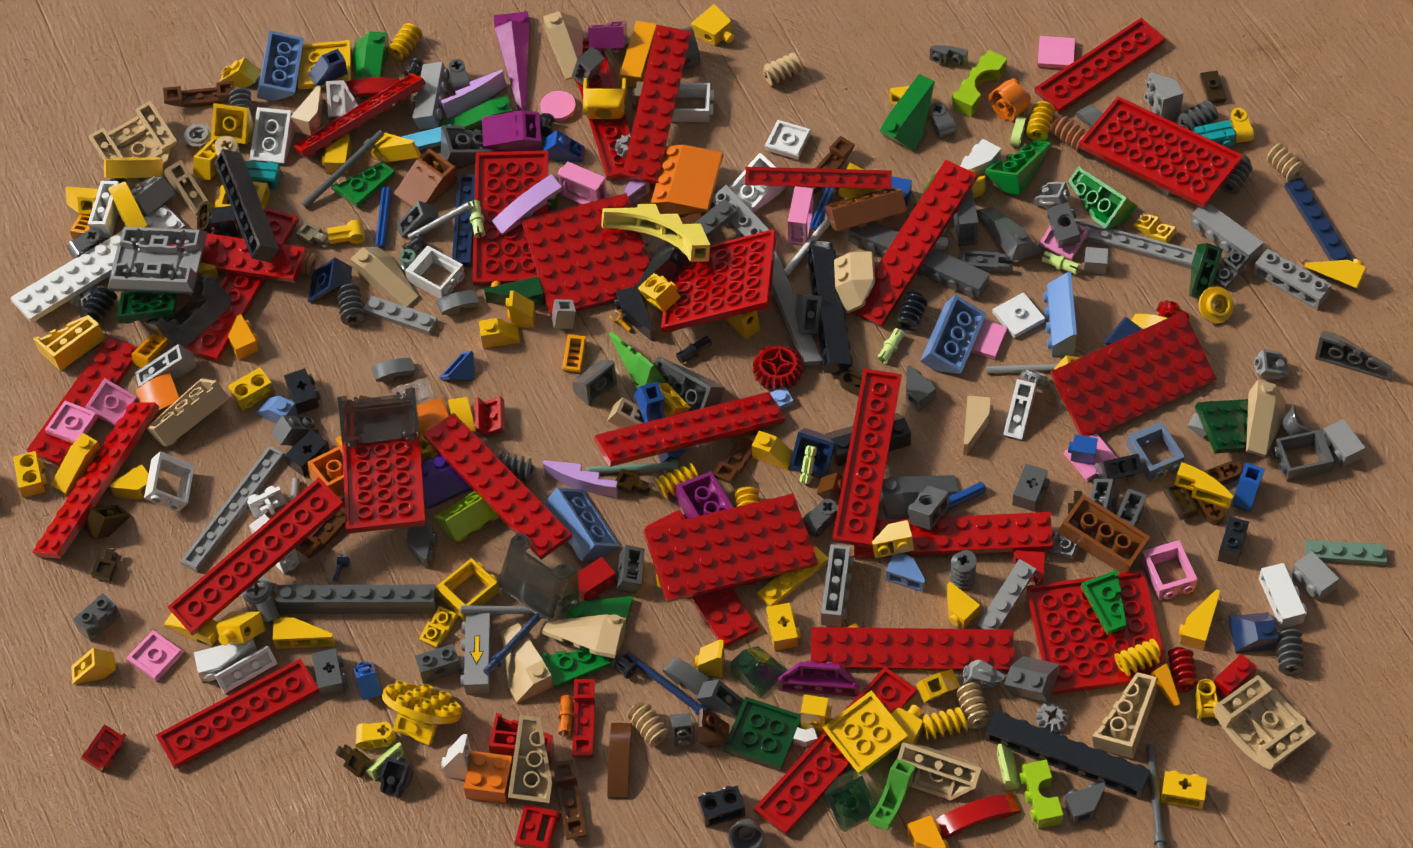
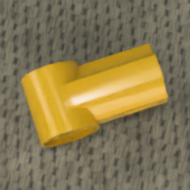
(351, 232)

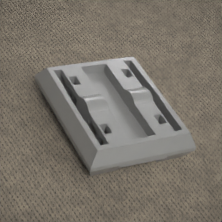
(157, 265)

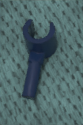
(342, 560)

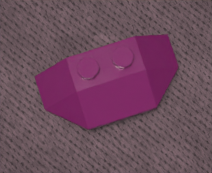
(819, 679)

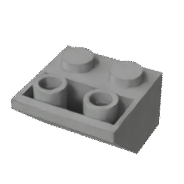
(1163, 96)
(152, 194)

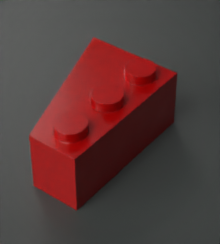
(504, 738)

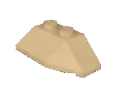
(854, 278)
(939, 771)

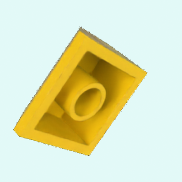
(232, 122)

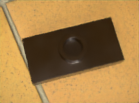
(1212, 86)
(1181, 501)

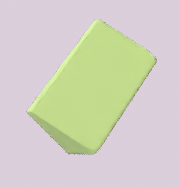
(1008, 767)
(375, 769)

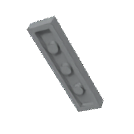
(400, 315)
(1007, 596)

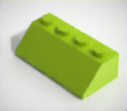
(465, 516)

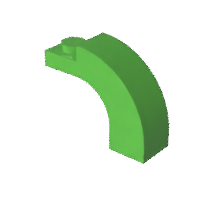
(893, 796)

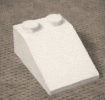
(272, 135)
(755, 196)

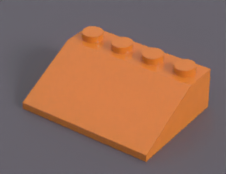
(686, 180)

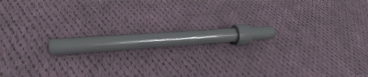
(368, 145)
(1159, 836)

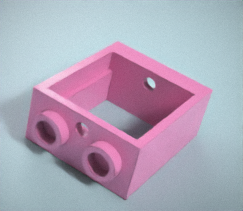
(581, 184)
(800, 215)
(1163, 553)

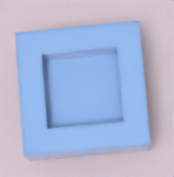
(782, 398)

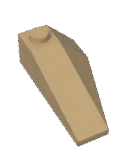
(566, 40)
(384, 274)
(1265, 416)
(599, 633)
(524, 667)
(530, 766)

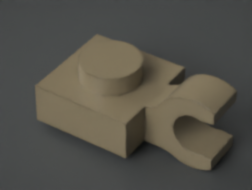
(636, 94)
(311, 233)

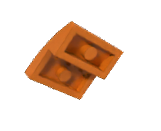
(160, 391)
(431, 414)

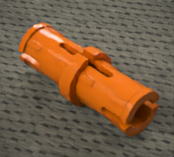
(566, 715)

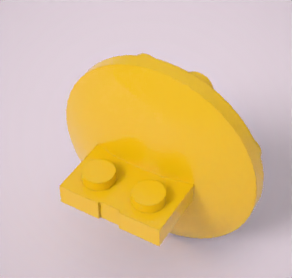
(420, 710)

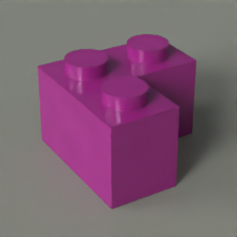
(608, 36)

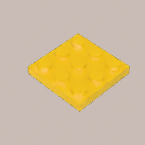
(312, 53)
(865, 732)

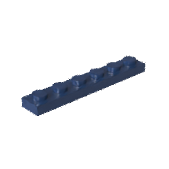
(1317, 220)
(463, 228)

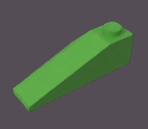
(639, 368)

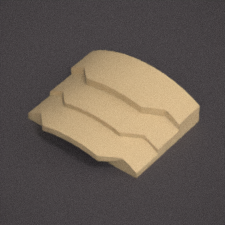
(139, 137)
(1262, 723)

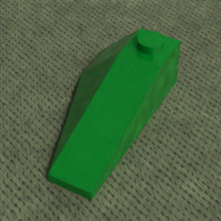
(370, 55)
(908, 117)
(472, 118)
(1018, 170)
(1103, 202)

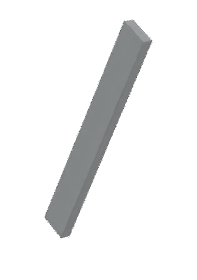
(1138, 245)
(787, 303)
(232, 509)

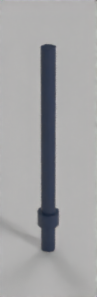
(499, 657)
(665, 683)

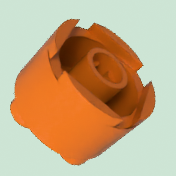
(1009, 100)

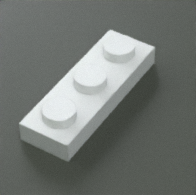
(245, 669)

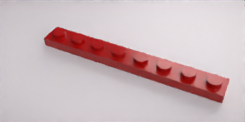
(818, 177)

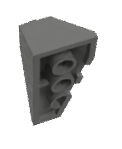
(461, 145)
(1010, 236)
(1344, 353)
(690, 386)
(903, 490)

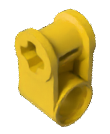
(1241, 125)
(1205, 702)
(373, 735)

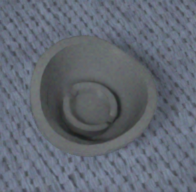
(1293, 424)
(746, 834)

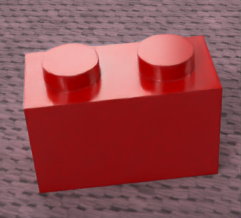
(595, 579)
(1234, 676)

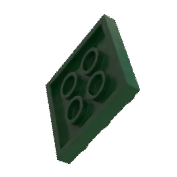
(145, 306)
(1225, 424)
(762, 733)

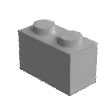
(1343, 443)
(1314, 576)

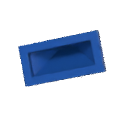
(461, 368)

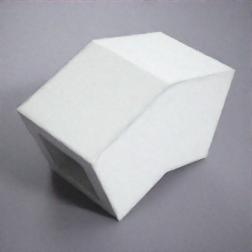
(804, 737)

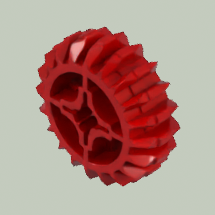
(787, 373)

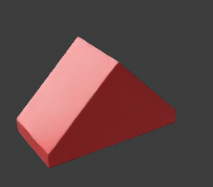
(1035, 559)

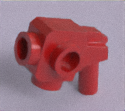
(1169, 308)

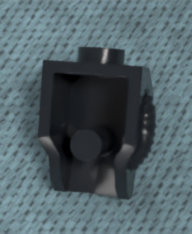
(395, 776)

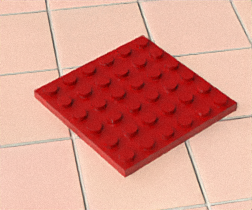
(581, 258)
(727, 285)
(1075, 639)

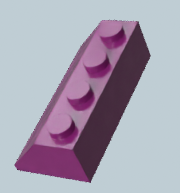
(701, 496)

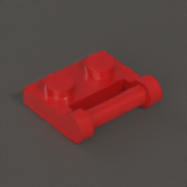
(531, 824)

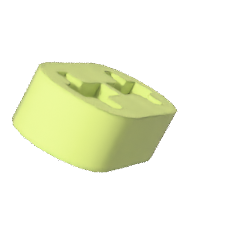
(1018, 131)

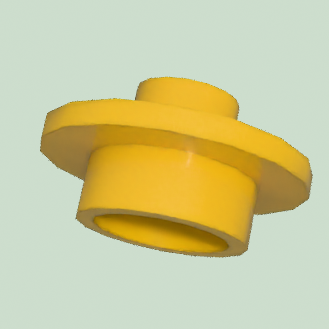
(1222, 301)

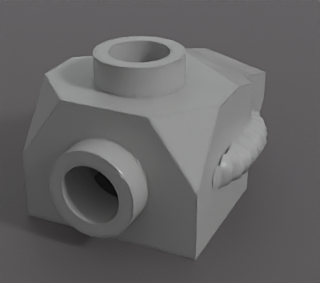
(1052, 194)
(1271, 365)
(982, 673)

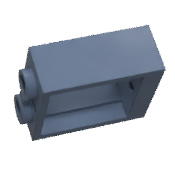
(1147, 436)

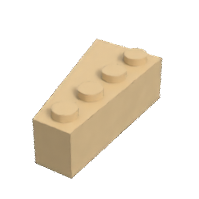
(187, 411)
(1126, 721)

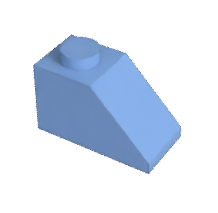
(275, 407)
(905, 572)

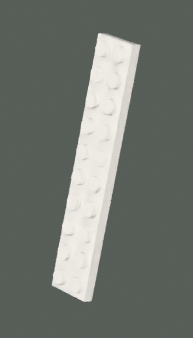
(81, 272)

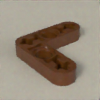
(1219, 470)

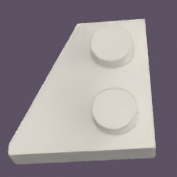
(339, 98)

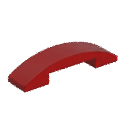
(369, 86)
(583, 718)
(977, 812)

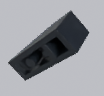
(664, 263)
(634, 311)

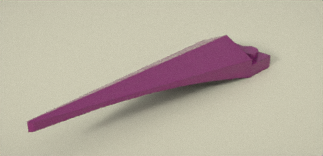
(513, 38)

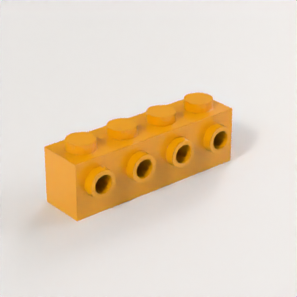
(638, 53)

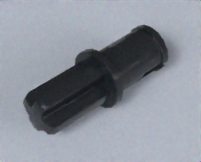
(693, 349)

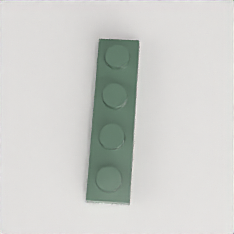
(1348, 552)

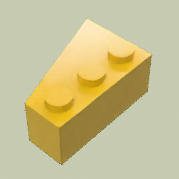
(70, 343)

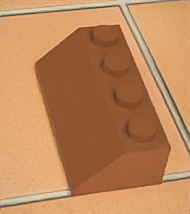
(865, 208)
(1103, 534)

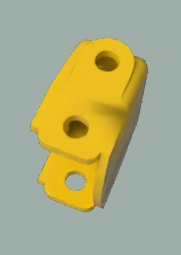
(604, 102)

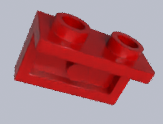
(489, 416)
(103, 747)

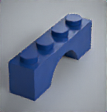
(651, 405)

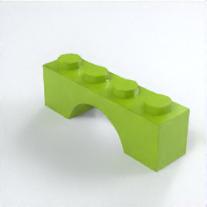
(989, 68)

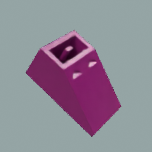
(512, 131)

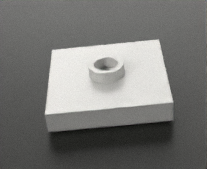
(787, 139)
(1018, 315)

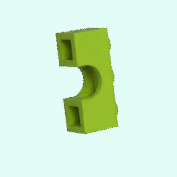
(1044, 811)

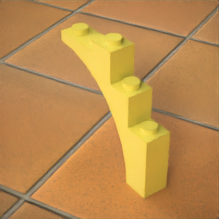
(647, 219)

